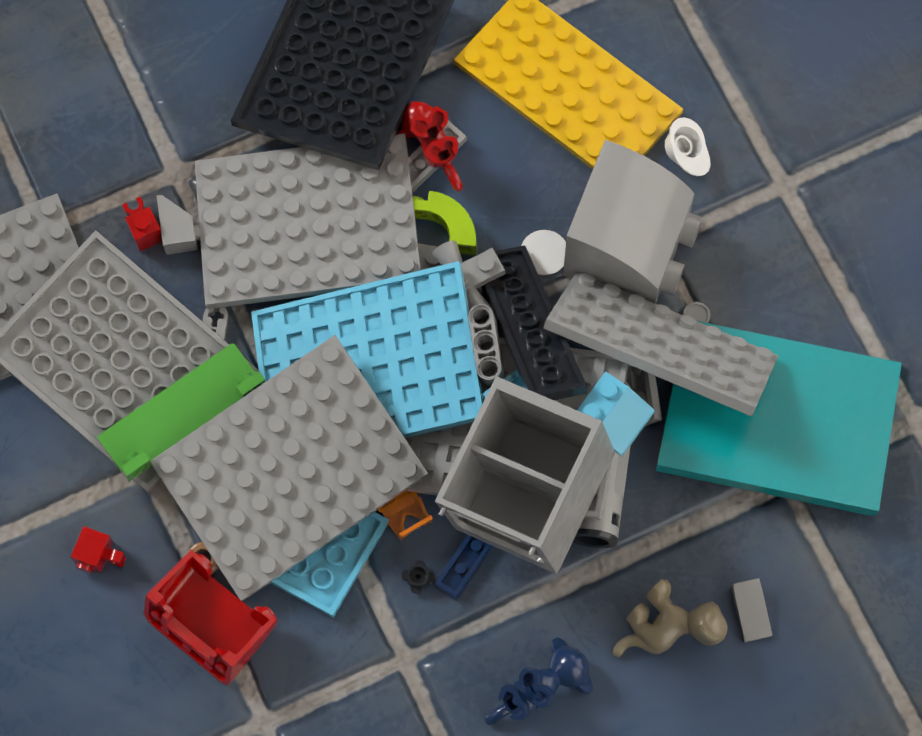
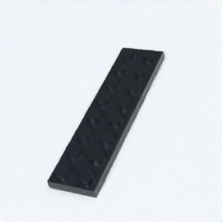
(521, 312)

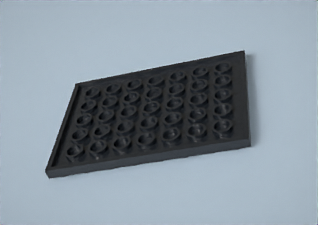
(341, 74)

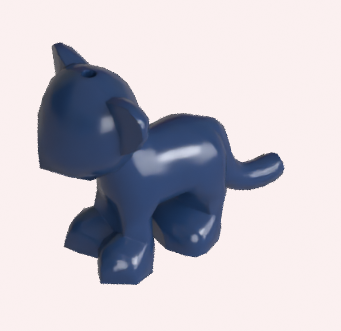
(537, 686)

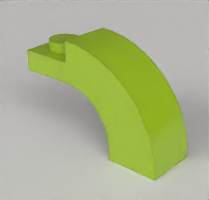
(451, 216)

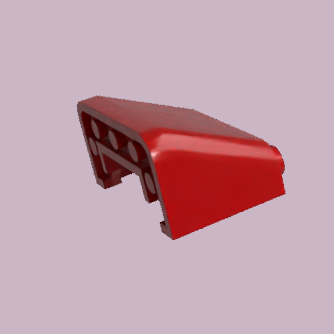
(207, 618)

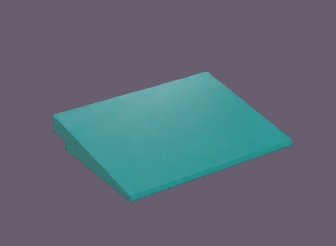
(812, 436)

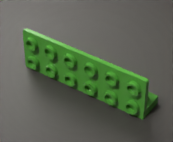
(179, 410)

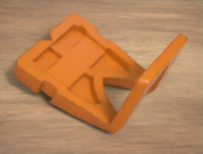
(405, 504)

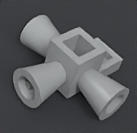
(476, 270)

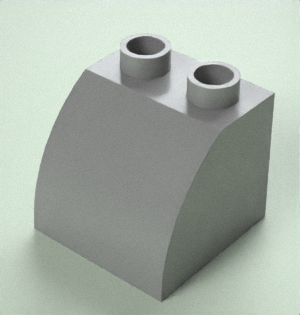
(631, 224)

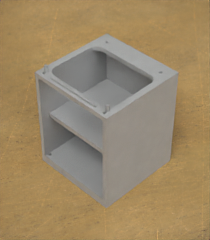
(526, 474)

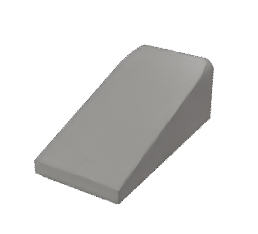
(751, 610)

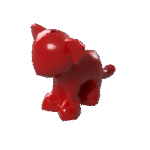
(427, 125)

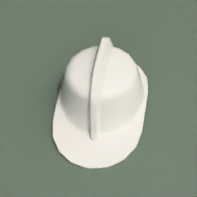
(687, 147)

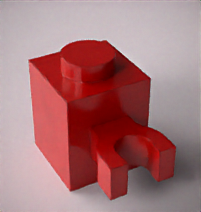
(142, 225)
(93, 550)

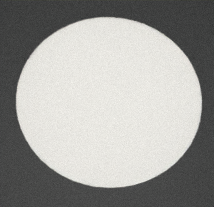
(546, 251)

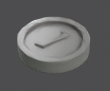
(698, 311)

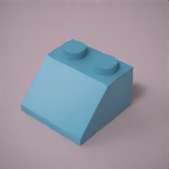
(619, 410)

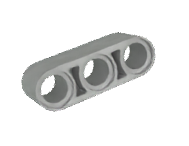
(486, 333)

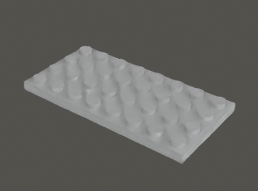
(662, 342)

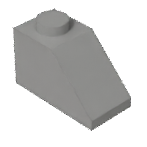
(177, 228)

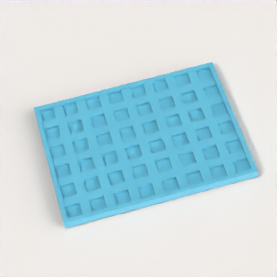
(402, 335)

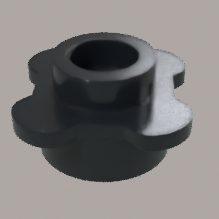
(418, 569)

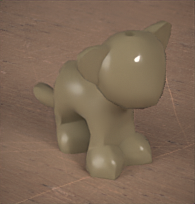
(703, 623)

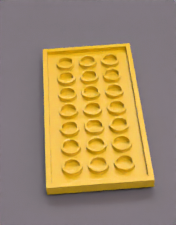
(565, 82)

